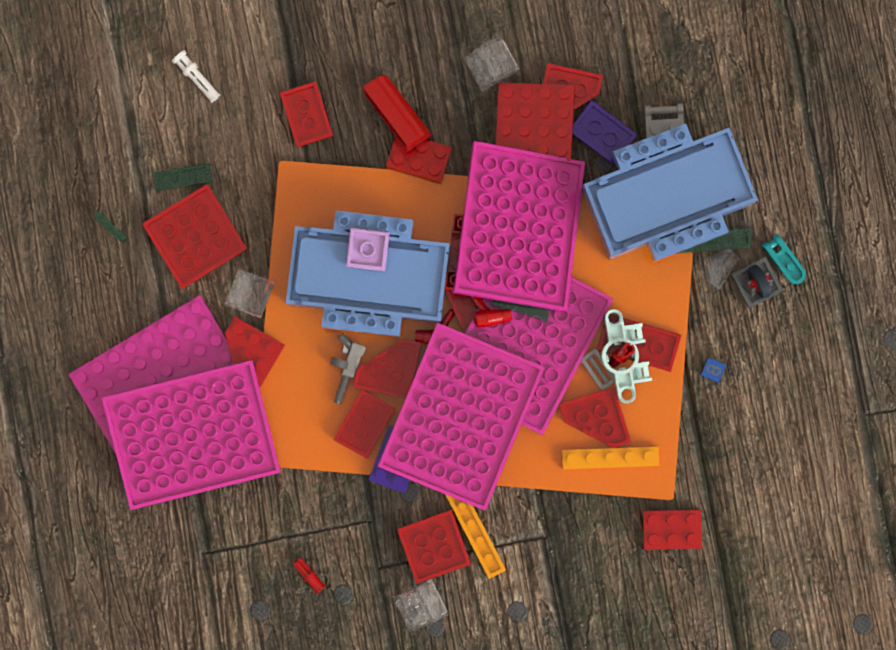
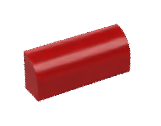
(396, 112)

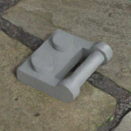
(655, 127)

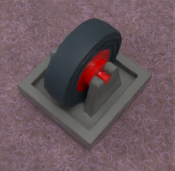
(757, 282)

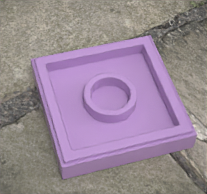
(367, 249)

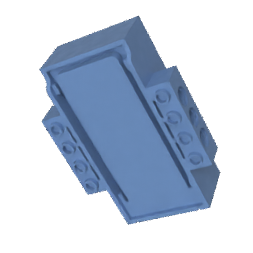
(669, 193)
(362, 297)

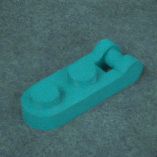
(785, 260)

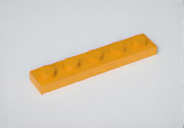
(610, 457)
(478, 537)

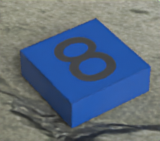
(713, 370)

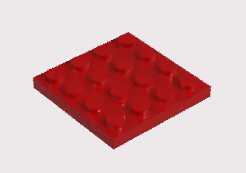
(536, 118)
(194, 236)

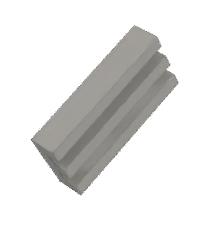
(589, 356)

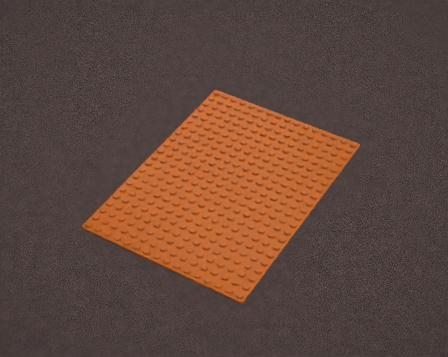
(304, 383)

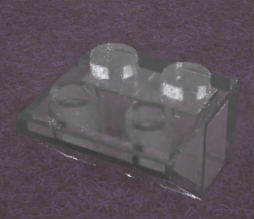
(491, 63)
(249, 293)
(420, 605)

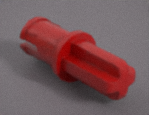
(621, 355)
(309, 575)

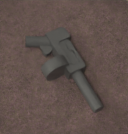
(349, 366)

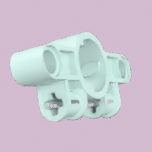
(624, 377)

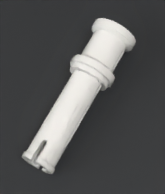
(190, 69)

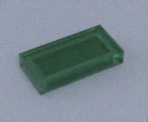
(110, 227)

